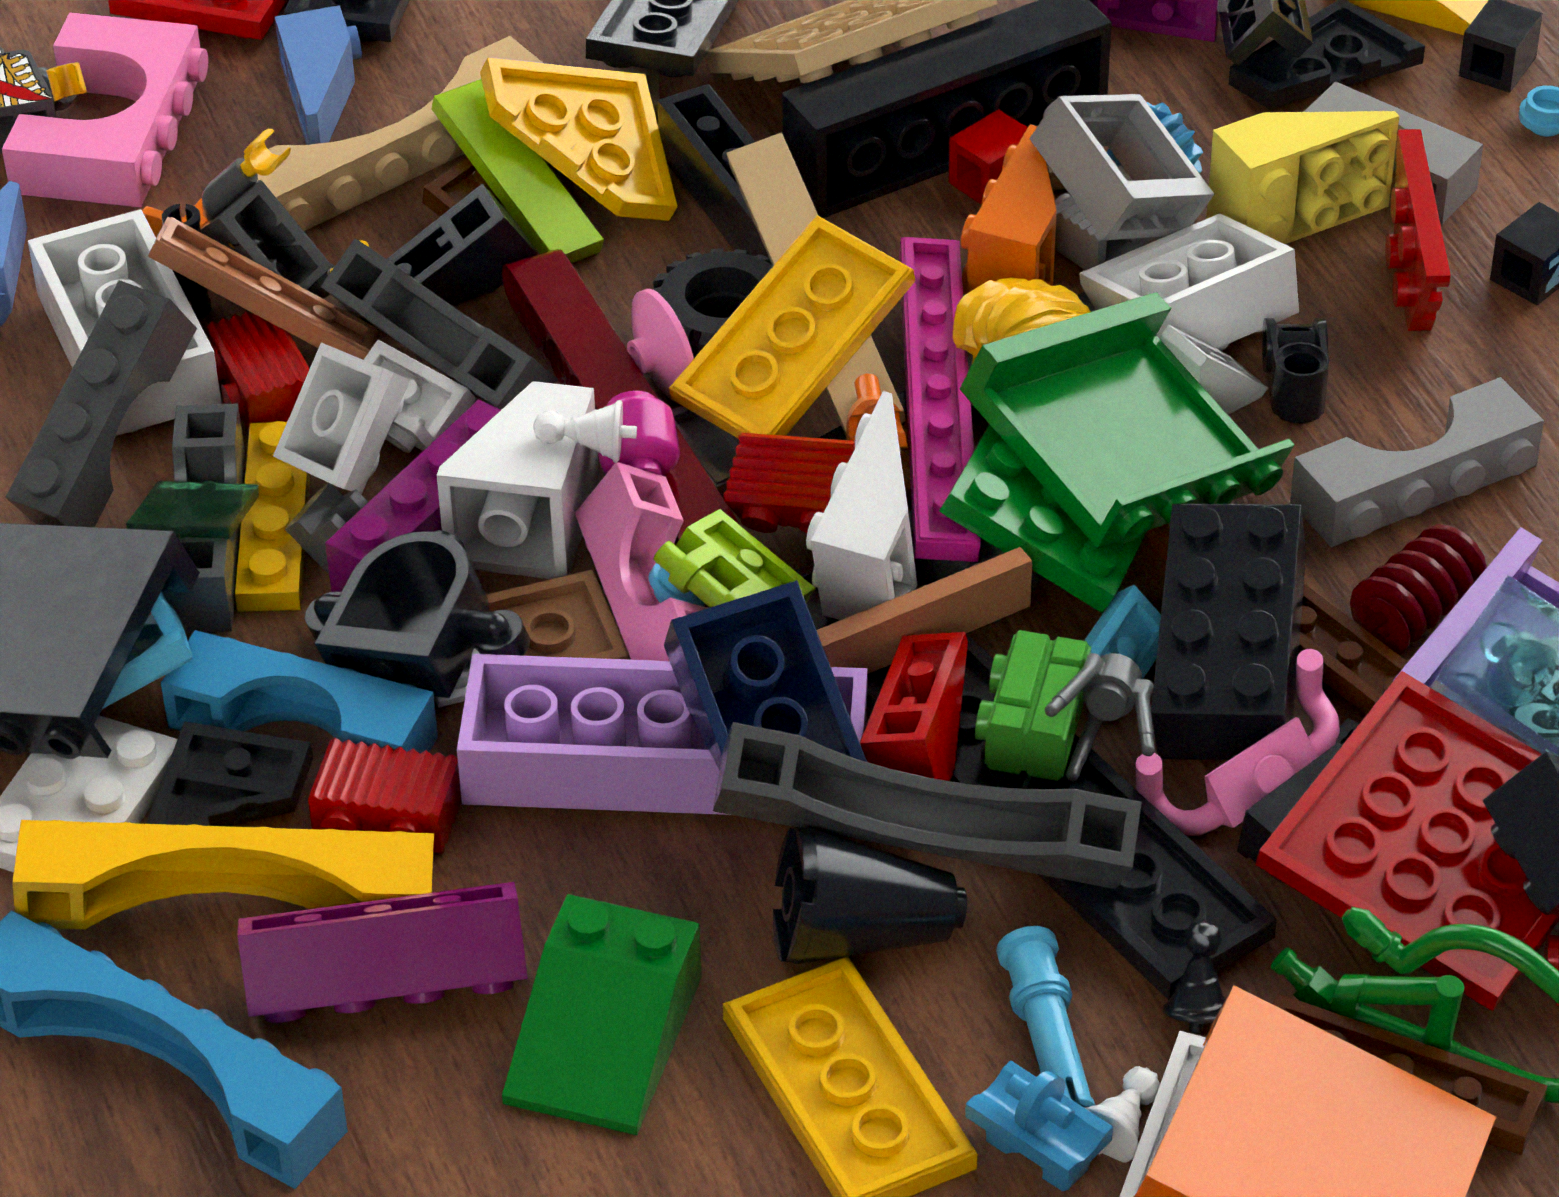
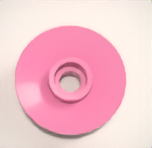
(659, 340)

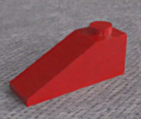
(919, 707)

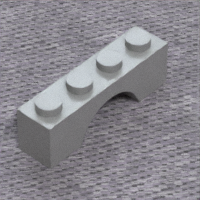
(1358, 488)

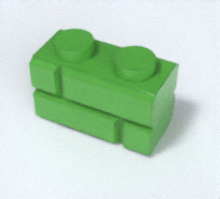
(1015, 723)

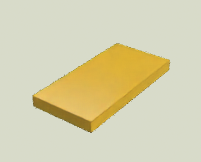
(793, 332)
(849, 1085)

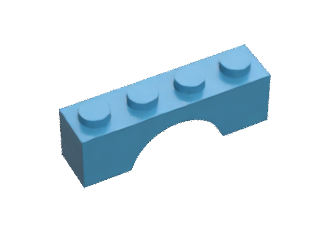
(251, 685)

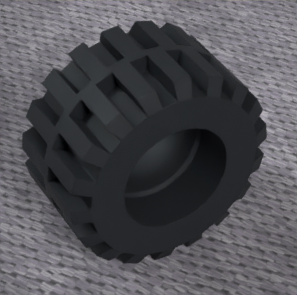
(709, 289)

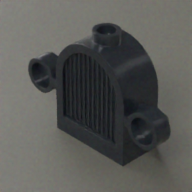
(413, 615)

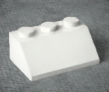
(1212, 276)

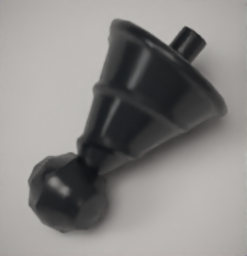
(1198, 992)

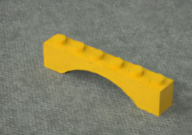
(90, 870)

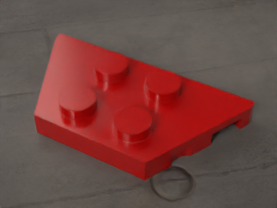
(1417, 241)

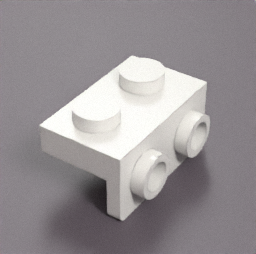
(429, 403)

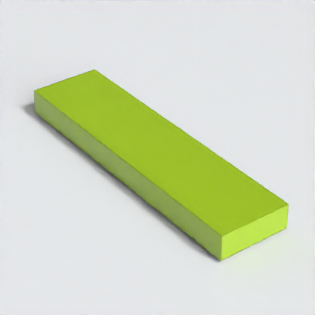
(517, 175)

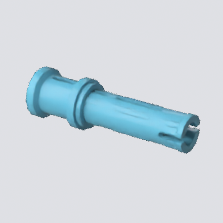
(1041, 1000)

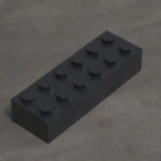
(895, 114)

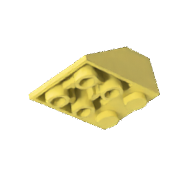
(1302, 170)

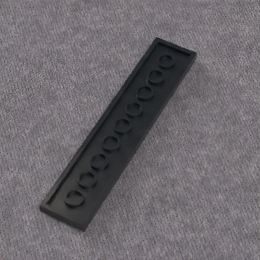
(1170, 874)

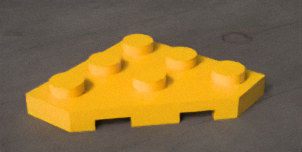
(589, 127)

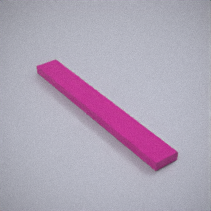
(936, 408)

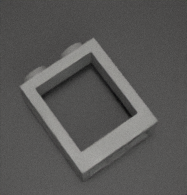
(1165, 185)

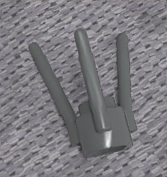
(1110, 690)

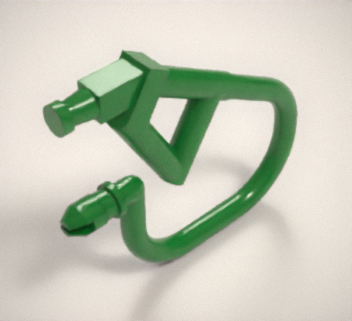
(1442, 993)

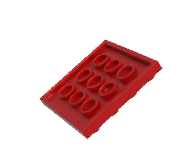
(1407, 834)

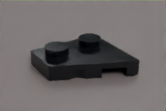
(230, 777)

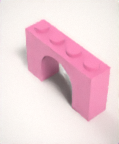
(123, 153)

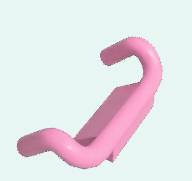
(1257, 769)

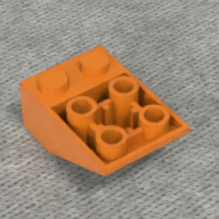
(1015, 223)

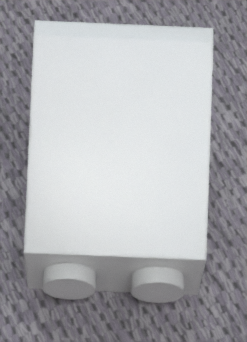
(520, 496)

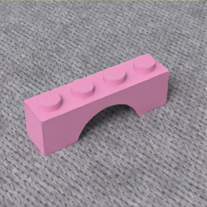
(623, 529)

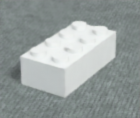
(75, 279)

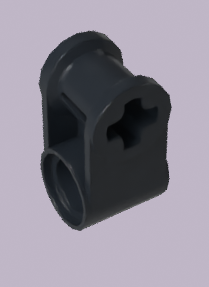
(1296, 368)

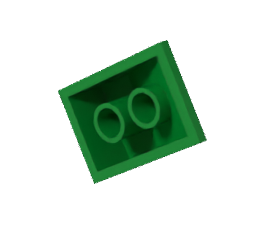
(604, 1013)

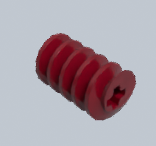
(1417, 586)

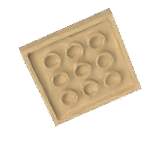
(838, 33)

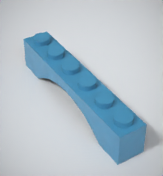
(274, 1107)

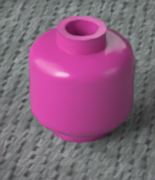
(656, 441)

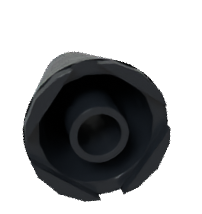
(858, 899)

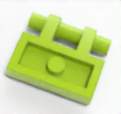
(724, 562)

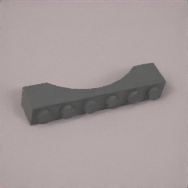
(1027, 830)

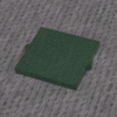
(195, 508)

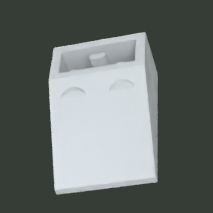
(865, 533)

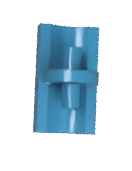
(1040, 1122)

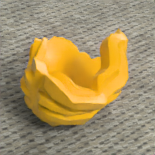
(1010, 308)

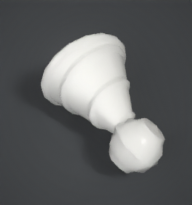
(597, 430)
(1124, 1112)

